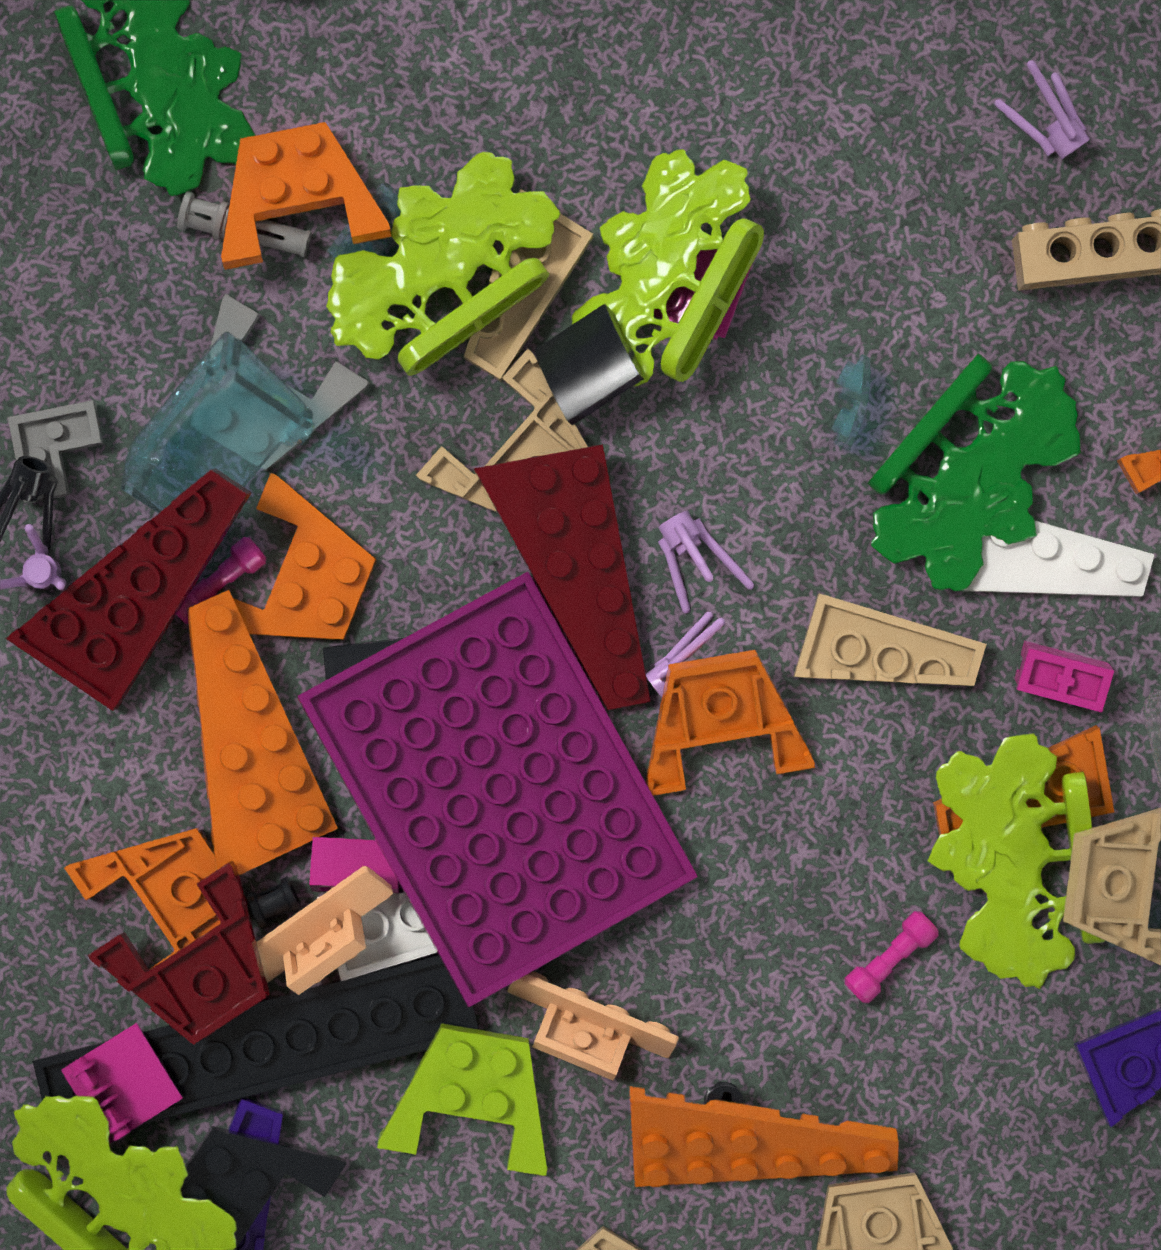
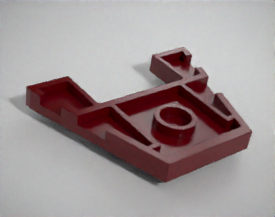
(208, 978)

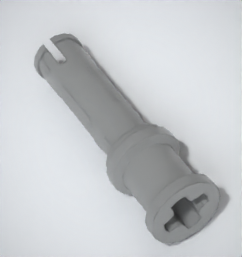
(295, 240)

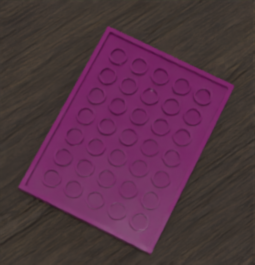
(497, 788)

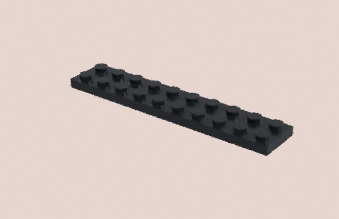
(297, 1036)

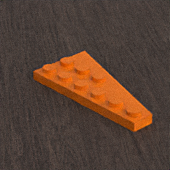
(253, 764)
(741, 1142)

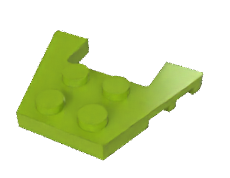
(474, 1078)

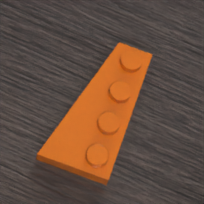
(1076, 754)

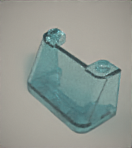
(221, 417)

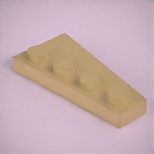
(502, 340)
(870, 645)

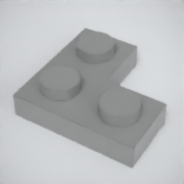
(54, 432)

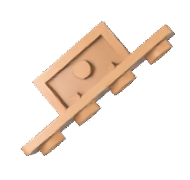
(323, 932)
(588, 1031)

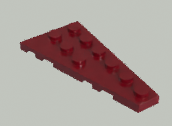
(570, 539)
(122, 606)

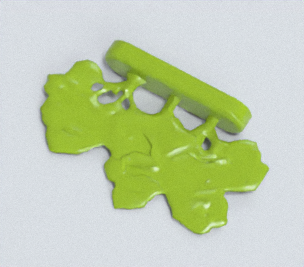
(440, 248)
(660, 253)
(1005, 852)
(133, 1191)

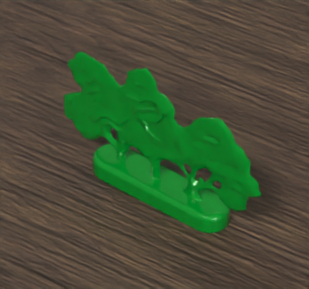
(171, 79)
(979, 484)

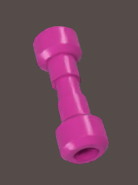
(244, 558)
(917, 932)

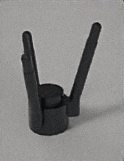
(26, 482)

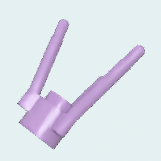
(1066, 132)
(683, 535)
(39, 569)
(684, 649)

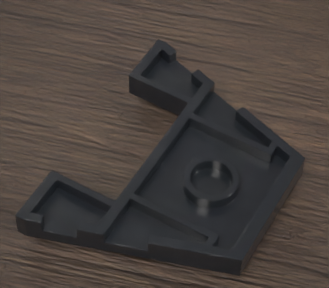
(244, 1170)

